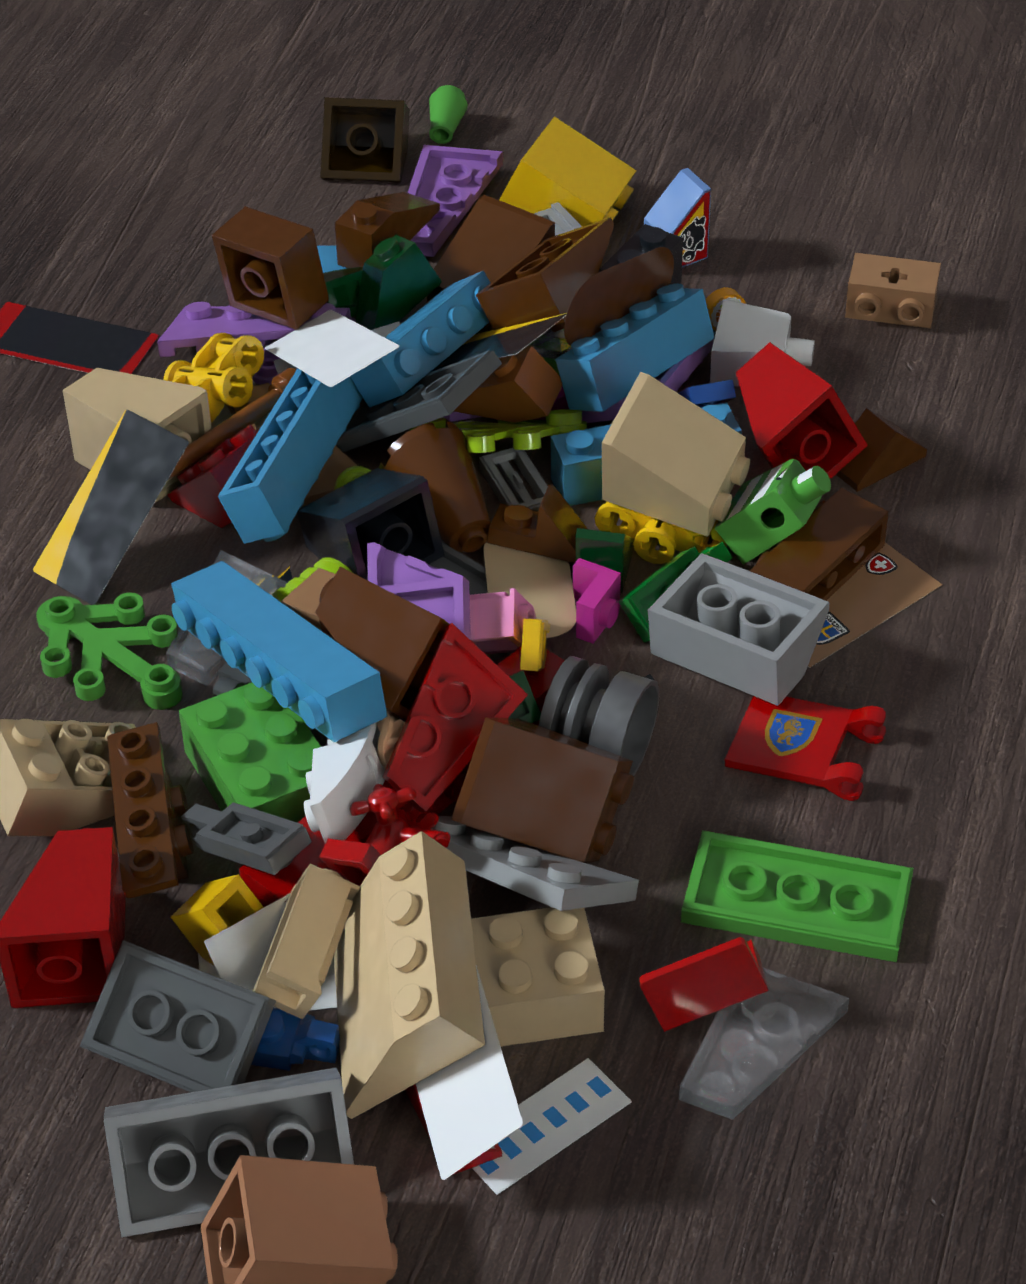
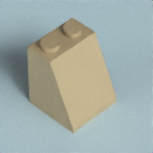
(103, 395)
(671, 458)

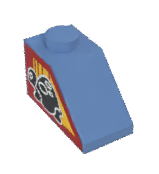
(685, 213)

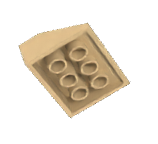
(406, 974)

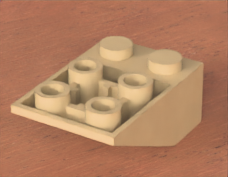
(54, 775)

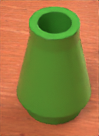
(446, 109)

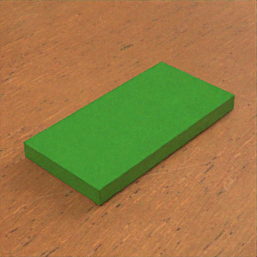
(798, 896)

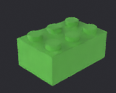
(250, 751)

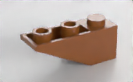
(517, 390)

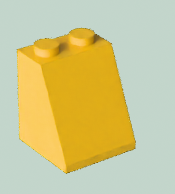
(570, 171)

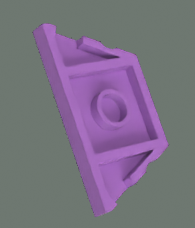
(421, 584)

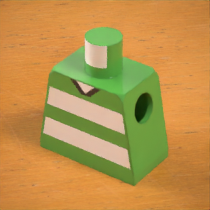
(783, 498)

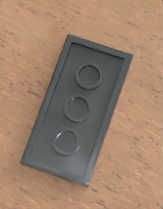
(426, 401)

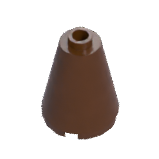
(452, 479)

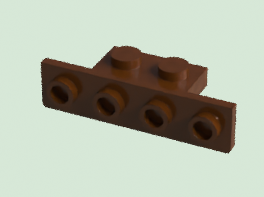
(147, 813)

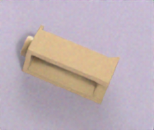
(306, 940)

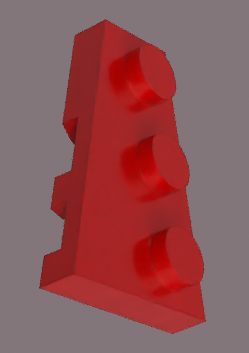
(448, 717)

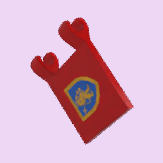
(802, 742)

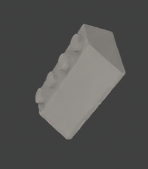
(180, 1148)

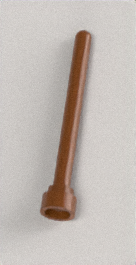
(235, 423)

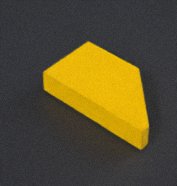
(534, 644)

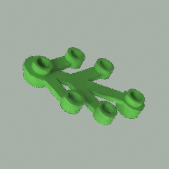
(68, 618)

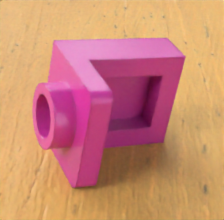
(597, 597)

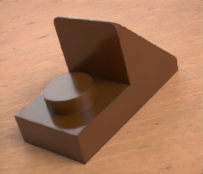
(543, 533)

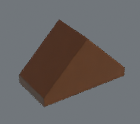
(886, 453)

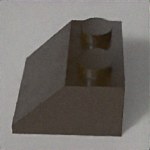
(364, 139)

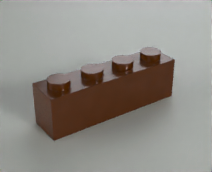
(828, 547)

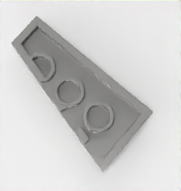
(535, 872)

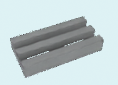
(500, 487)

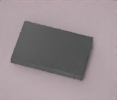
(176, 1021)

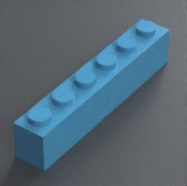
(287, 456)
(279, 651)

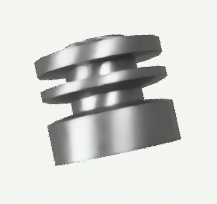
(602, 714)

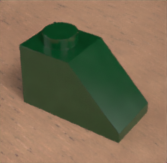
(393, 282)

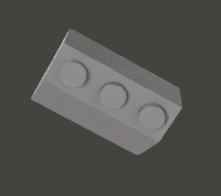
(737, 628)

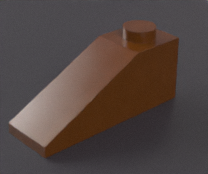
(377, 219)

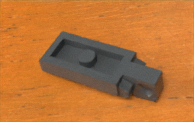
(247, 836)

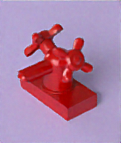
(392, 828)

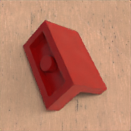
(704, 983)

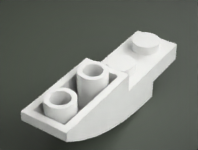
(340, 776)

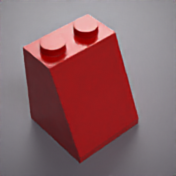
(796, 413)
(65, 922)

